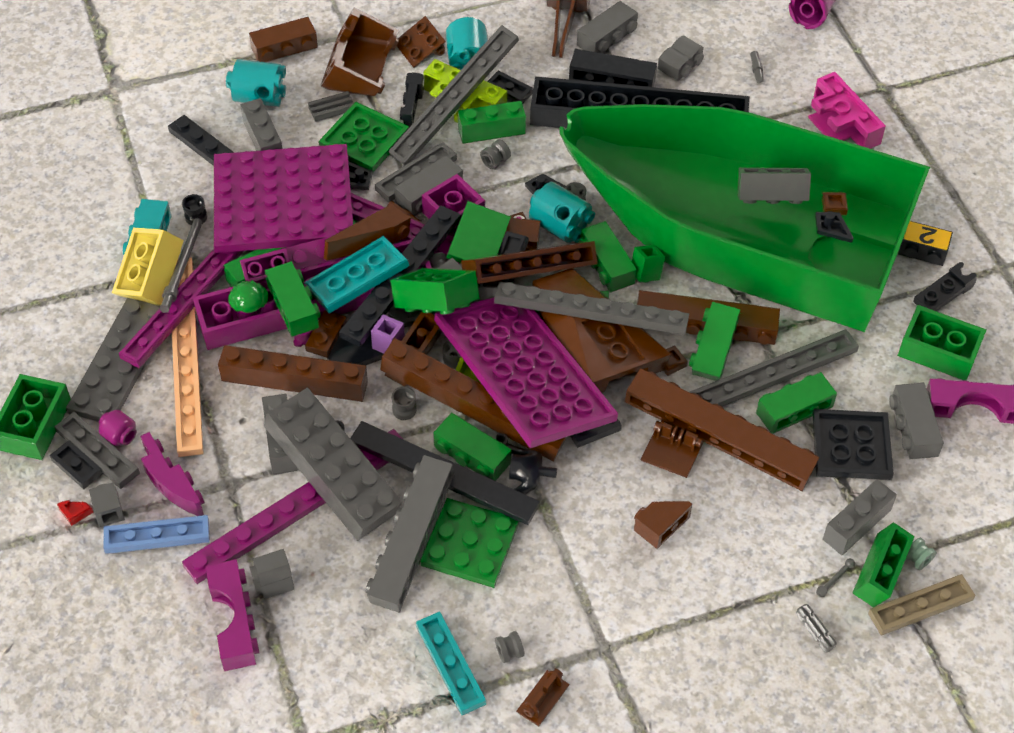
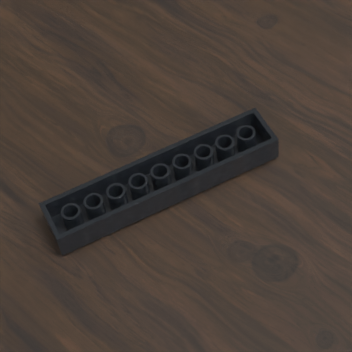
(557, 97)

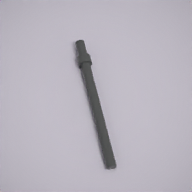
(171, 291)

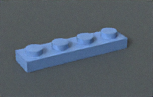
(156, 534)

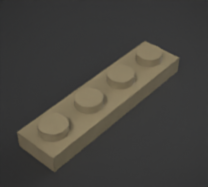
(921, 604)

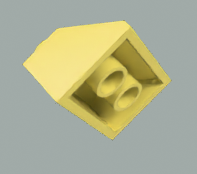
(147, 265)

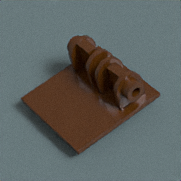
(421, 42)
(672, 449)

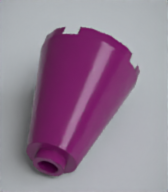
(810, 12)

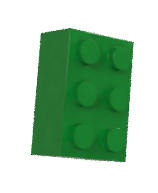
(435, 290)
(941, 342)
(31, 416)

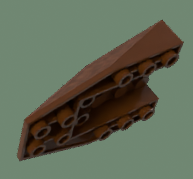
(600, 347)

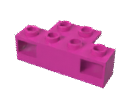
(844, 114)

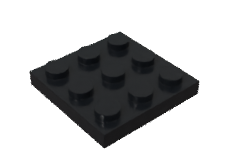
(852, 444)

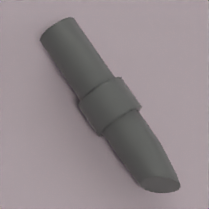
(757, 66)

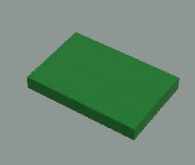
(478, 233)

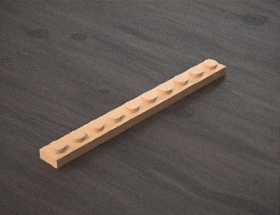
(187, 382)

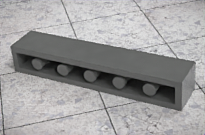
(410, 534)

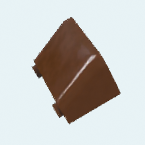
(360, 55)

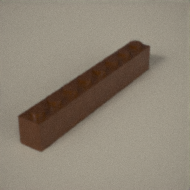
(454, 391)
(722, 429)

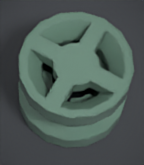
(920, 554)

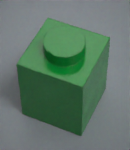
(648, 262)

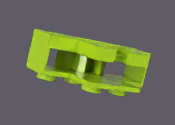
(440, 74)

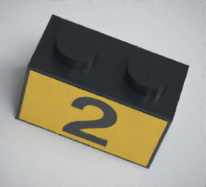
(925, 243)

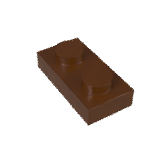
(324, 338)

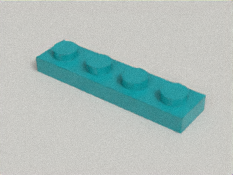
(450, 663)

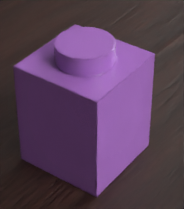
(385, 331)

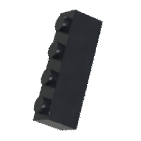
(611, 69)

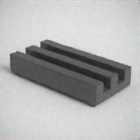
(330, 105)

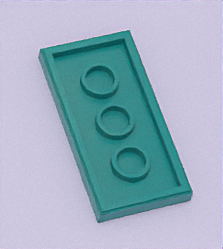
(356, 274)

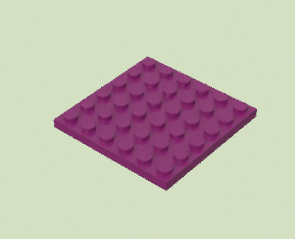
(280, 197)

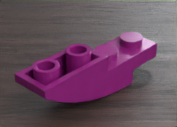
(301, 255)
(170, 479)

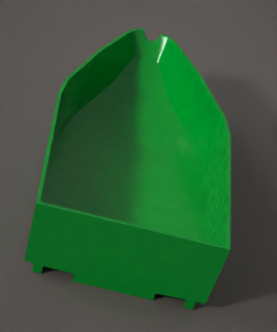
(676, 187)

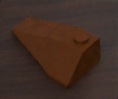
(386, 222)

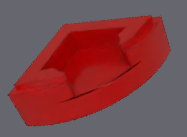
(74, 511)

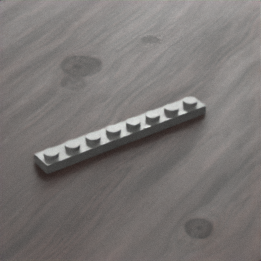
(453, 95)
(592, 308)
(778, 369)

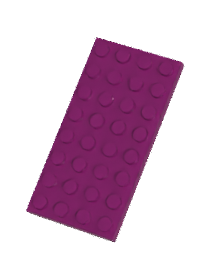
(526, 371)

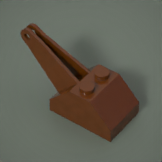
(574, 6)

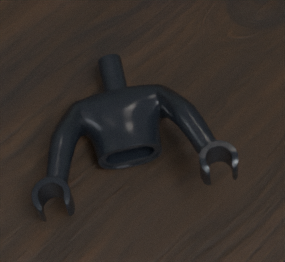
(526, 466)

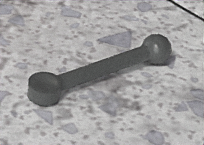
(822, 590)

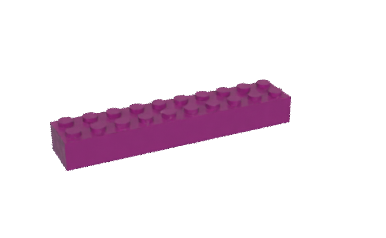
(225, 326)

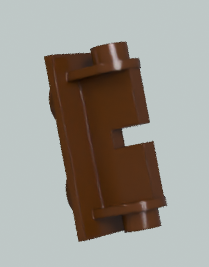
(543, 697)

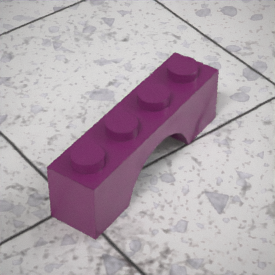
(950, 395)
(235, 643)

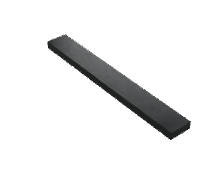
(465, 481)

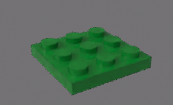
(367, 135)
(469, 542)

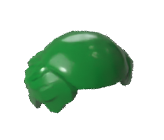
(248, 296)

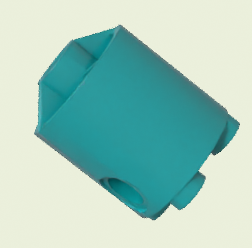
(464, 40)
(257, 80)
(560, 212)

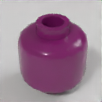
(117, 428)

